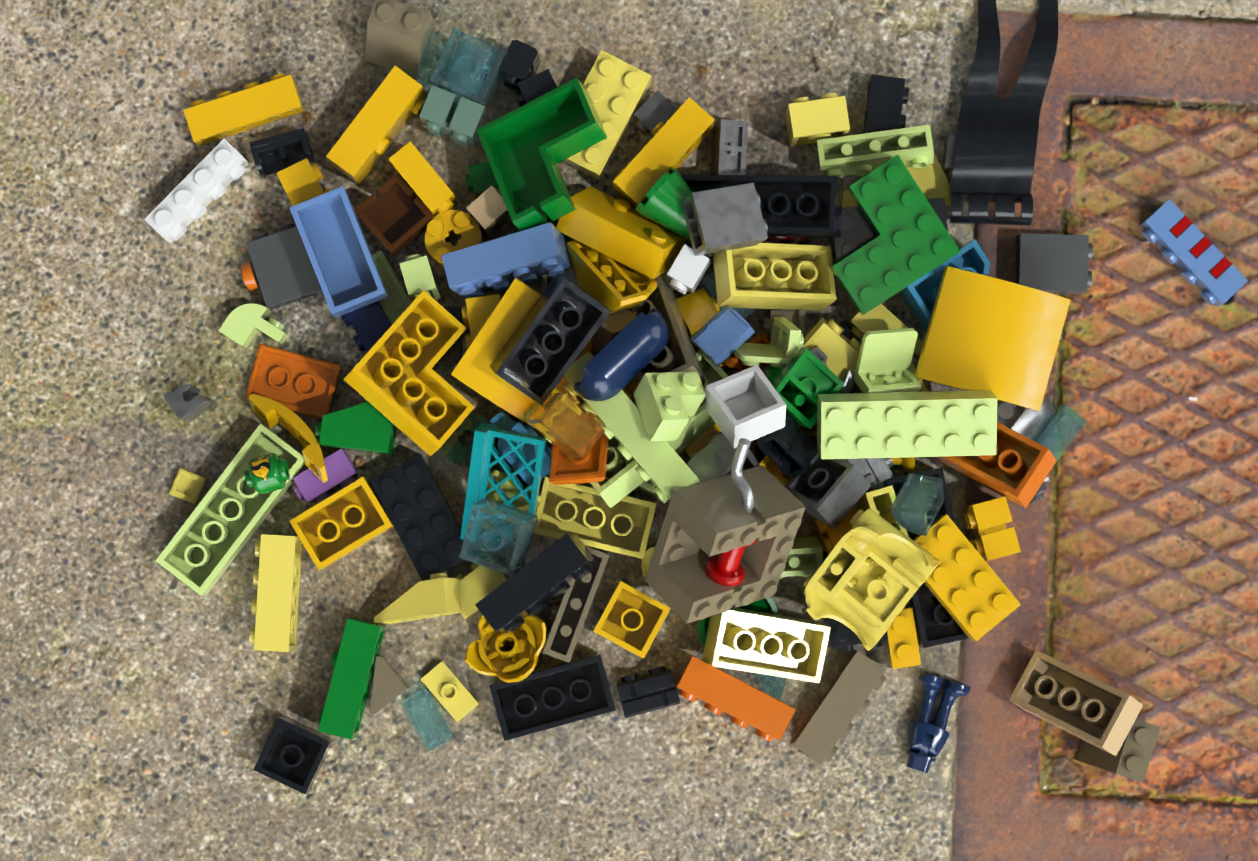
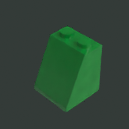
(357, 429)

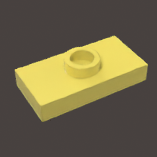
(450, 691)

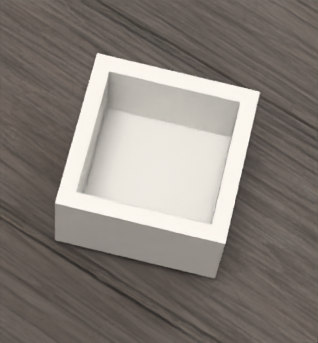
(745, 406)

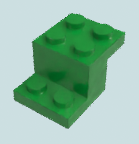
(801, 384)

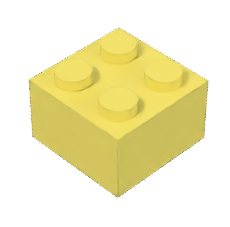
(816, 119)

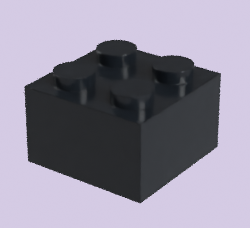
(293, 754)

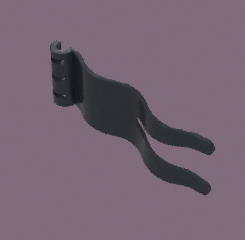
(1000, 135)

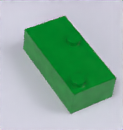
(351, 678)

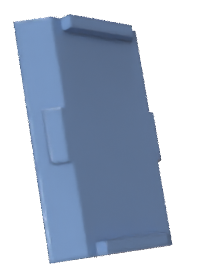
(722, 335)

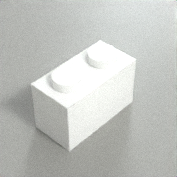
(687, 270)

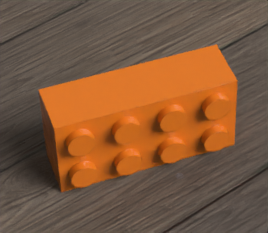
(1014, 470)
(734, 697)

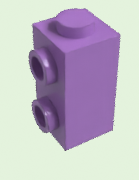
(339, 472)

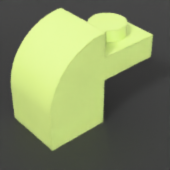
(246, 321)

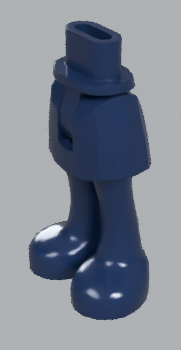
(928, 738)

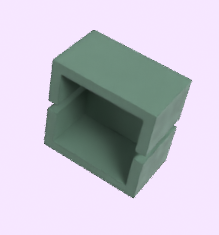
(458, 120)

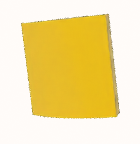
(992, 337)
(475, 364)

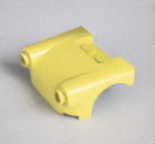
(868, 577)

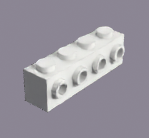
(197, 191)

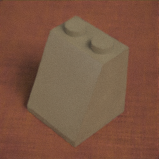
(398, 37)
(1132, 757)

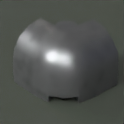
(1023, 420)

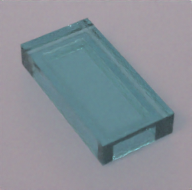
(427, 719)

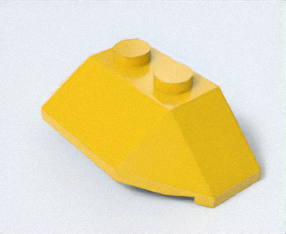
(608, 279)

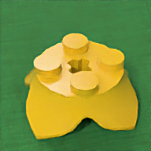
(488, 655)

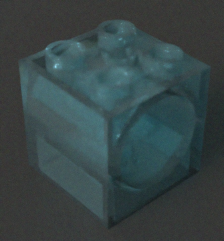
(468, 68)

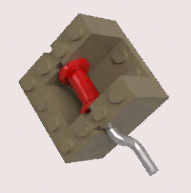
(724, 541)

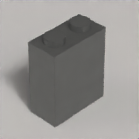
(1054, 263)
(283, 267)

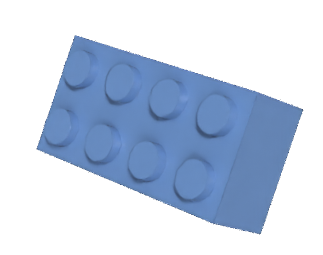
(339, 252)
(501, 260)

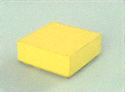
(187, 486)

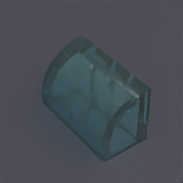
(918, 503)

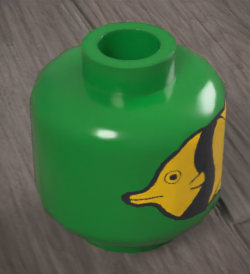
(267, 473)

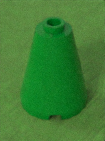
(664, 203)

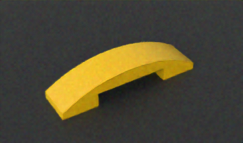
(273, 412)

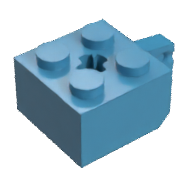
(504, 422)

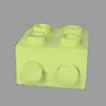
(784, 345)
(886, 362)

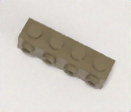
(573, 611)

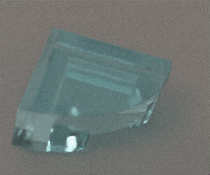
(773, 685)

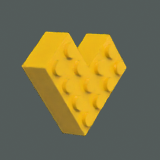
(400, 377)

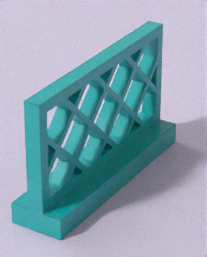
(481, 464)

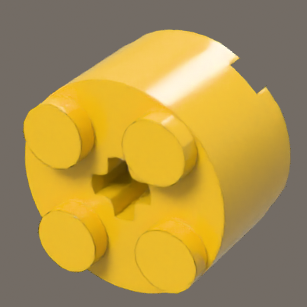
(448, 224)

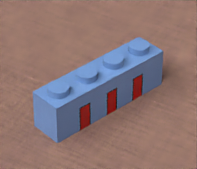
(1192, 253)

